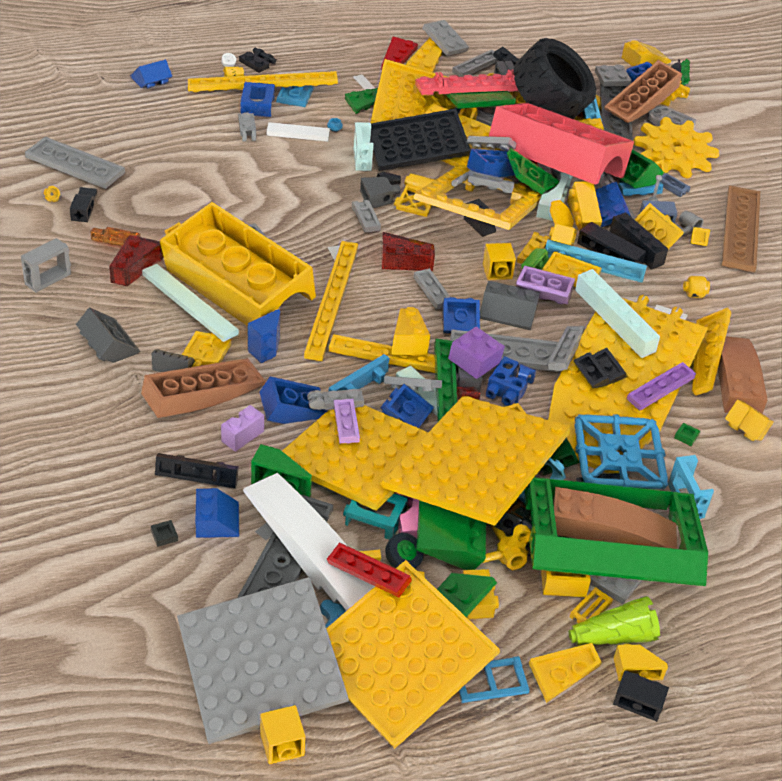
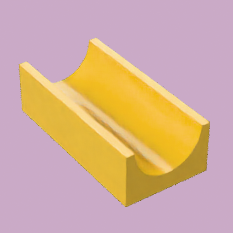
(234, 264)

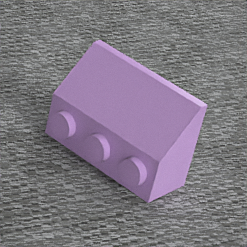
(550, 285)

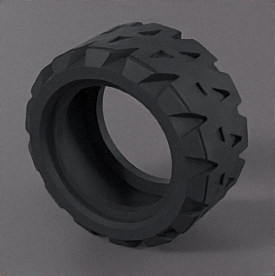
(555, 78)

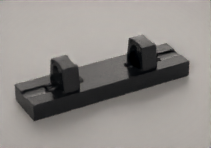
(196, 470)

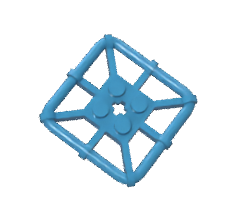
(628, 444)

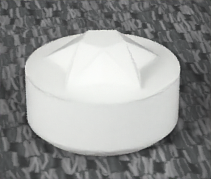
(228, 59)

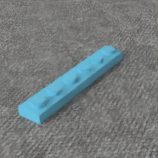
(609, 264)

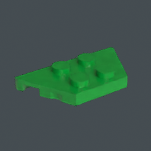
(530, 173)
(466, 590)

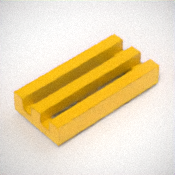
(602, 596)

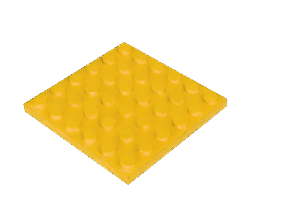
(359, 467)
(406, 655)

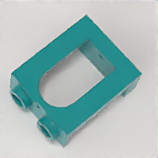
(390, 523)

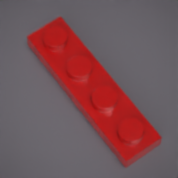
(369, 569)

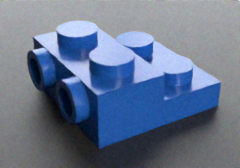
(460, 314)
(407, 406)

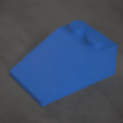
(288, 401)

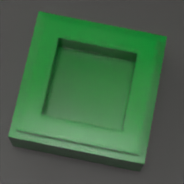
(687, 434)

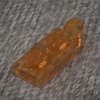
(111, 235)

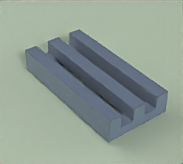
(674, 185)

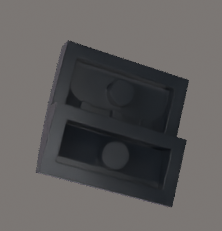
(600, 368)

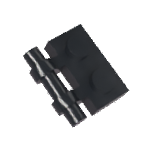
(258, 61)

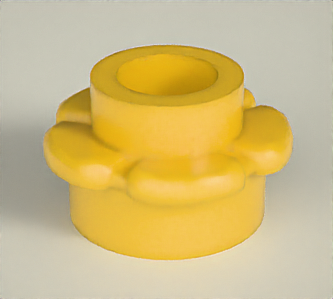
(56, 193)

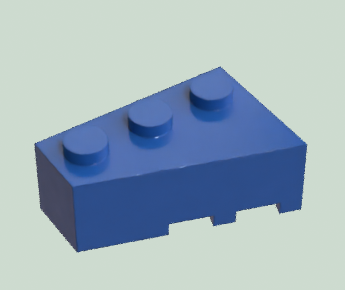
(490, 162)

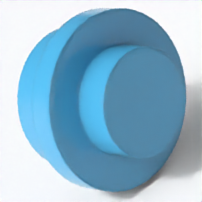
(335, 124)

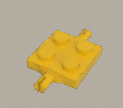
(206, 349)

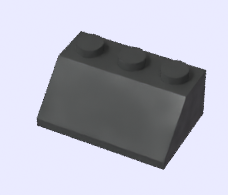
(509, 305)
(106, 336)

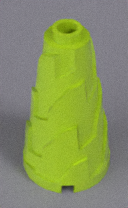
(619, 625)

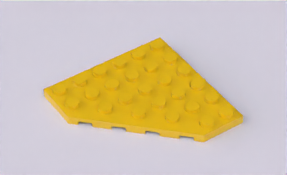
(399, 95)

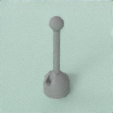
(653, 198)

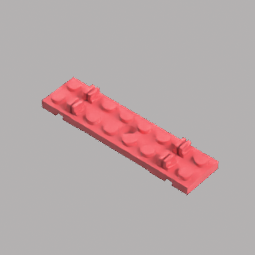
(468, 83)

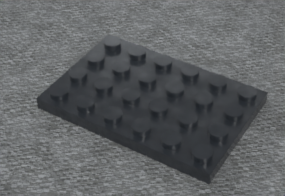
(418, 139)

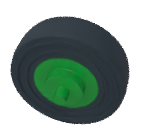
(402, 548)

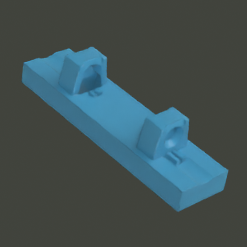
(371, 372)

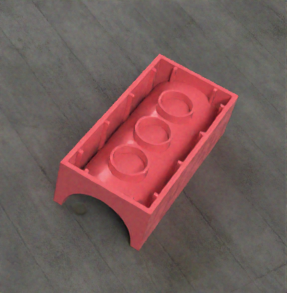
(562, 142)

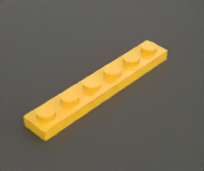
(372, 351)

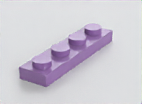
(661, 386)

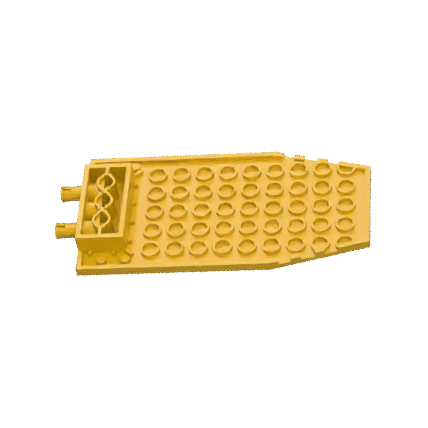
(575, 396)

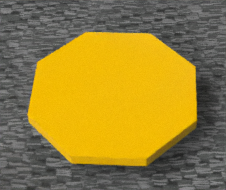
(561, 214)

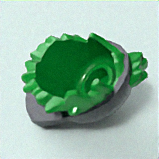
(683, 68)

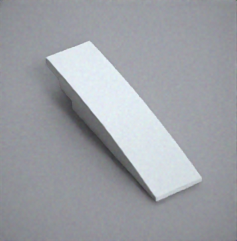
(305, 537)

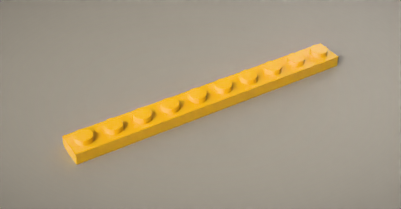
(279, 80)
(331, 302)

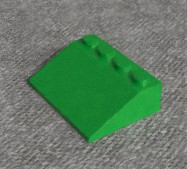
(451, 536)

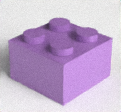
(476, 352)

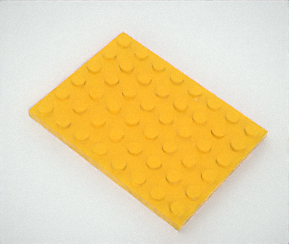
(477, 459)

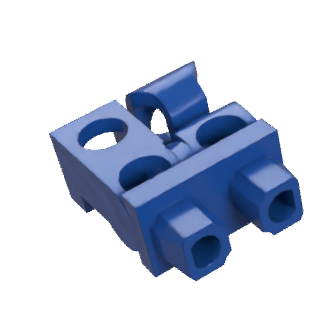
(506, 384)

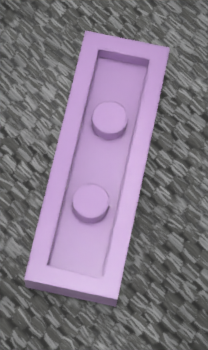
(346, 421)

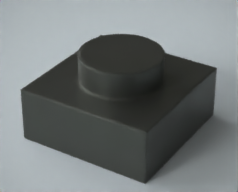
(164, 533)

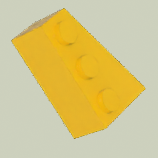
(584, 204)

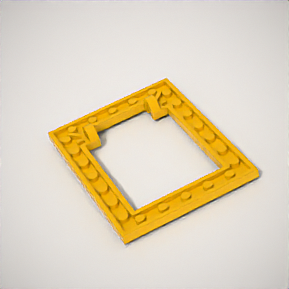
(522, 200)

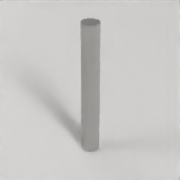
(460, 179)

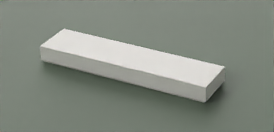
(298, 131)

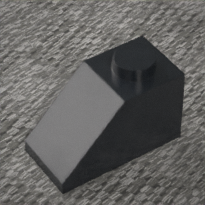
(481, 227)

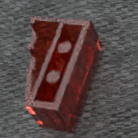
(406, 253)
(132, 258)

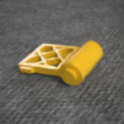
(413, 183)

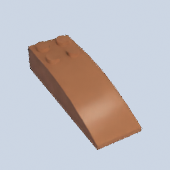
(645, 92)
(741, 375)
(199, 386)
(610, 520)

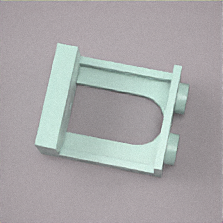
(363, 147)

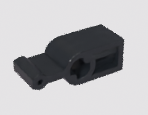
(83, 204)

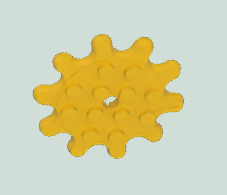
(689, 154)

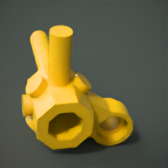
(511, 549)

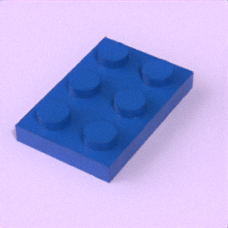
(610, 202)

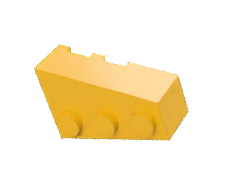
(411, 333)

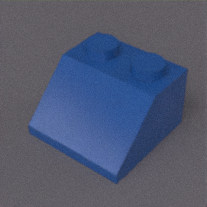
(152, 74)
(264, 336)
(216, 514)

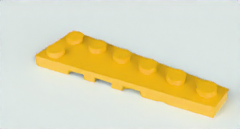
(426, 56)
(710, 351)

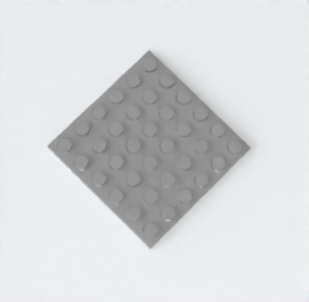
(260, 658)

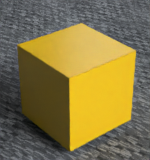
(499, 261)
(282, 734)

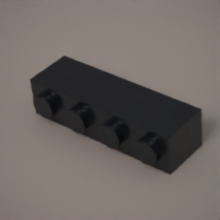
(631, 231)
(604, 242)

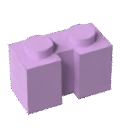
(241, 430)

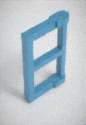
(494, 693)

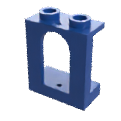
(265, 93)

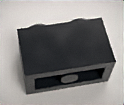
(641, 695)

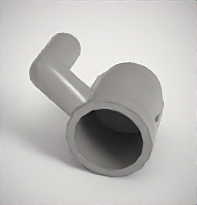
(689, 220)

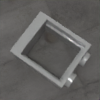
(33, 258)

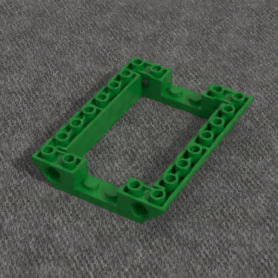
(612, 559)

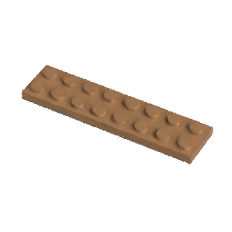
(741, 229)

